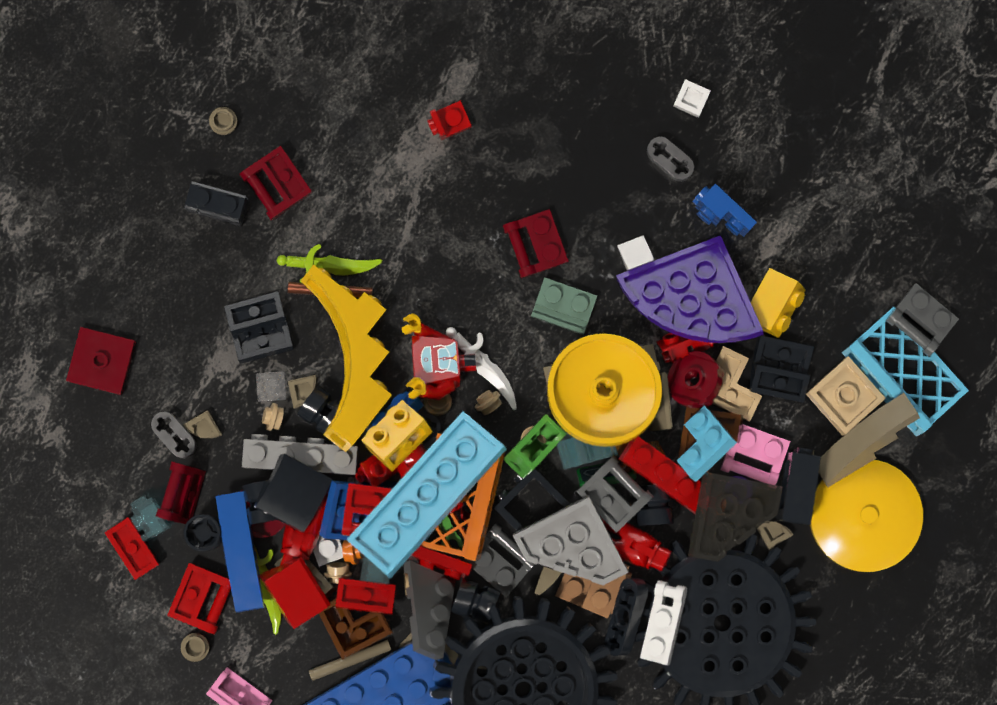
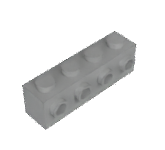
(324, 458)

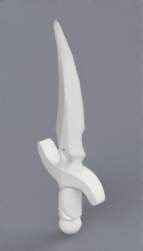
(484, 365)

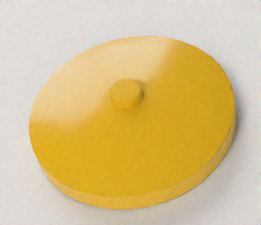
(604, 390)
(868, 518)

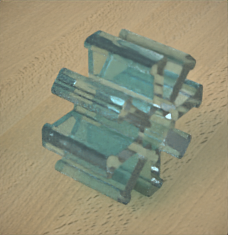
(577, 453)

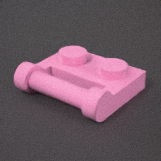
(761, 447)

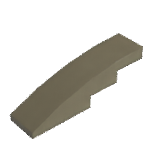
(866, 438)

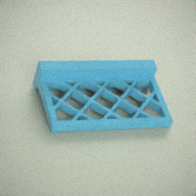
(887, 384)

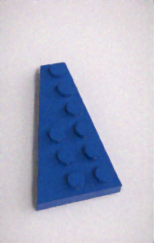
(393, 680)

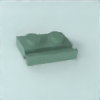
(564, 306)

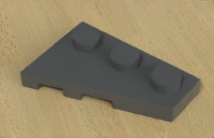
(431, 608)

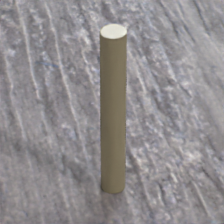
(353, 659)

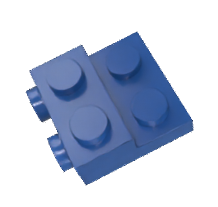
(717, 205)

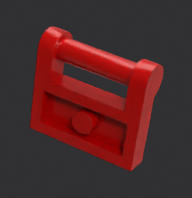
(361, 500)
(193, 594)

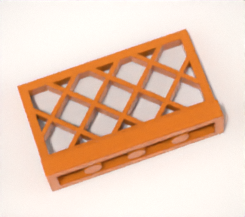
(479, 516)

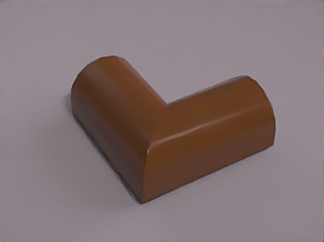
(351, 634)

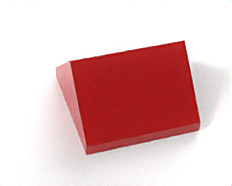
(295, 591)

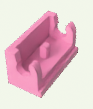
(234, 690)

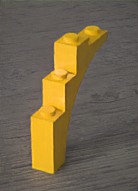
(362, 355)

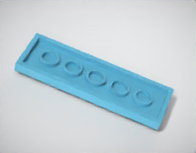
(426, 494)

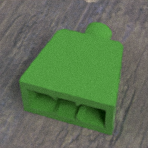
(530, 451)

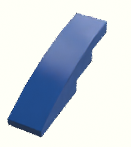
(240, 552)

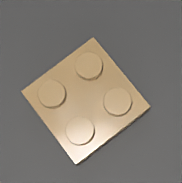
(845, 396)

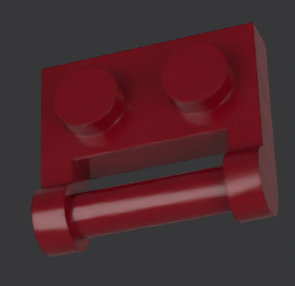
(284, 178)
(544, 240)
(181, 493)

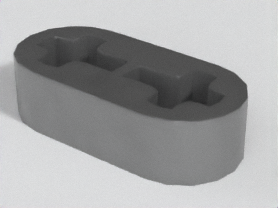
(666, 164)
(169, 439)

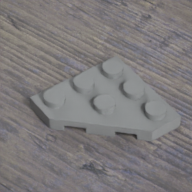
(573, 544)

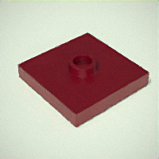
(100, 361)

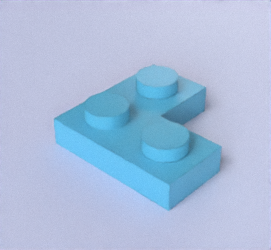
(711, 443)

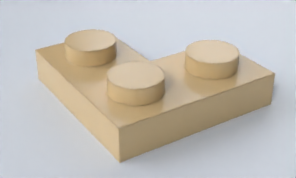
(733, 396)

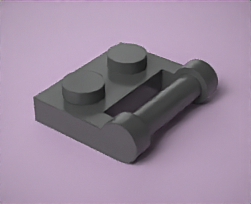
(925, 312)
(608, 500)
(497, 569)

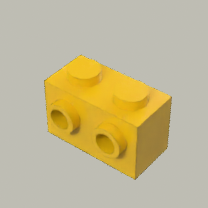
(776, 302)
(396, 435)

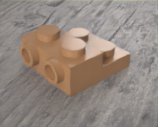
(590, 595)

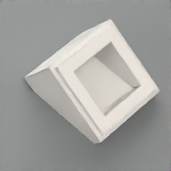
(635, 253)

